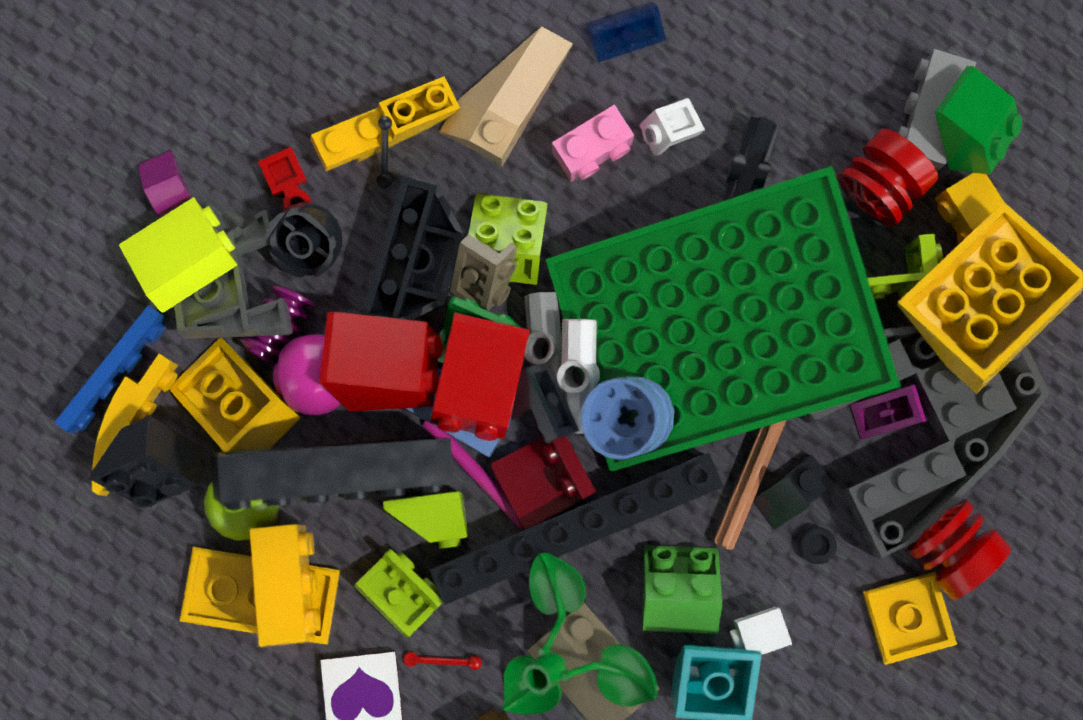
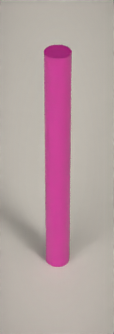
(476, 472)

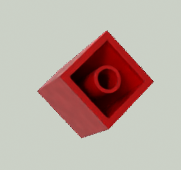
(379, 362)
(479, 377)

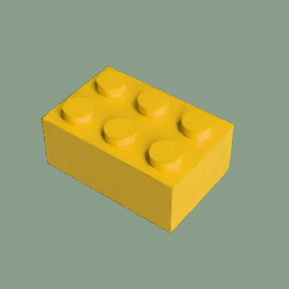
(284, 584)

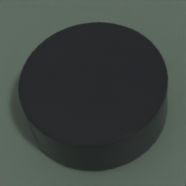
(817, 545)

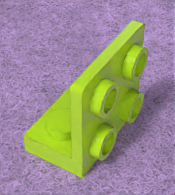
(511, 220)

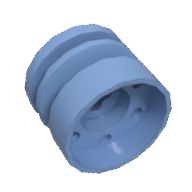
(606, 419)

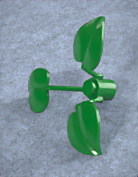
(533, 683)

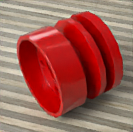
(888, 177)
(964, 555)

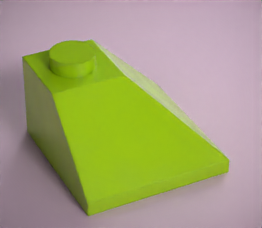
(433, 517)

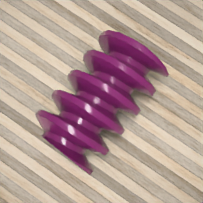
(268, 346)

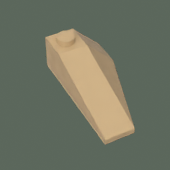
(506, 98)

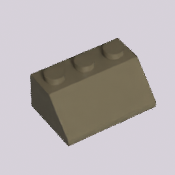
(580, 643)

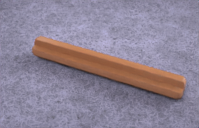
(747, 485)

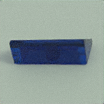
(626, 31)

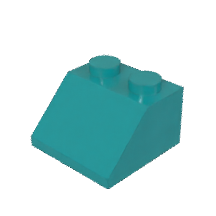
(715, 683)

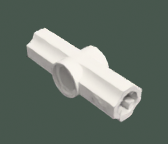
(579, 351)

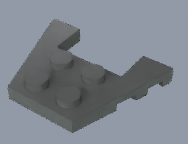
(223, 305)

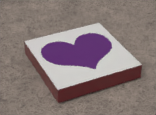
(362, 687)

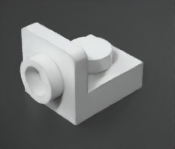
(671, 126)

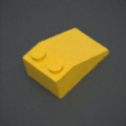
(233, 401)

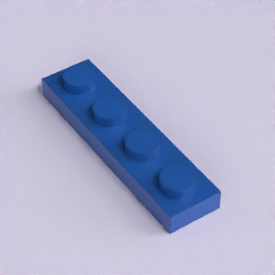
(102, 383)

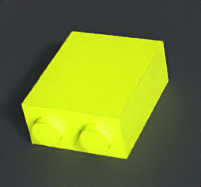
(179, 254)

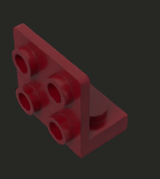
(542, 480)

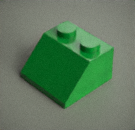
(977, 123)

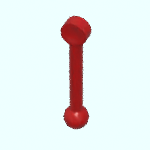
(411, 659)

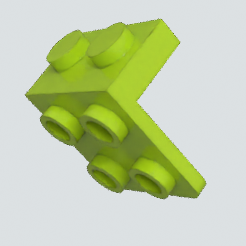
(921, 258)

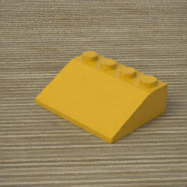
(991, 296)

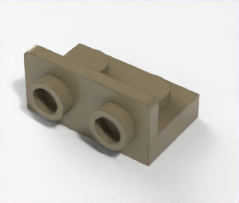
(483, 273)

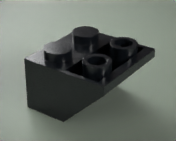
(149, 463)

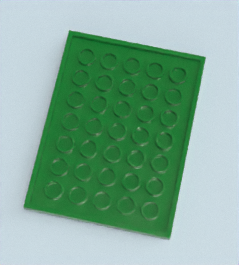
(734, 311)

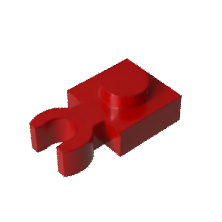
(285, 176)

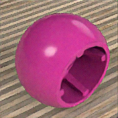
(298, 376)

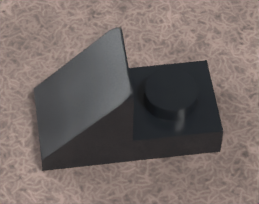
(541, 395)
(793, 492)

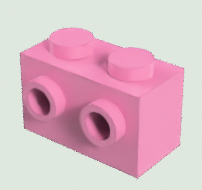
(592, 144)

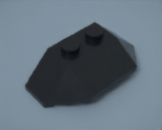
(415, 254)

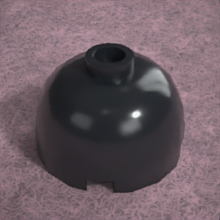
(305, 239)

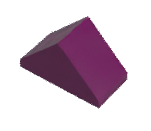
(164, 183)
(888, 412)

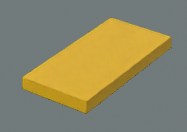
(223, 593)

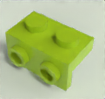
(399, 592)

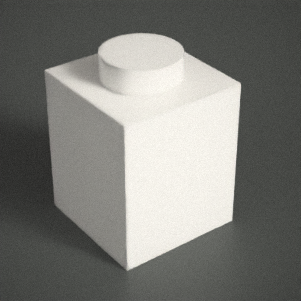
(761, 631)

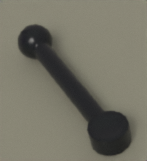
(384, 179)

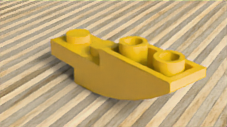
(410, 114)
(132, 403)

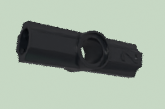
(751, 163)

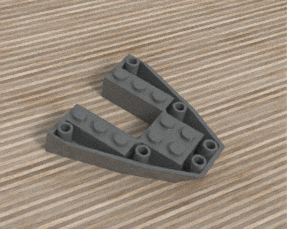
(971, 433)

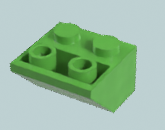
(681, 589)

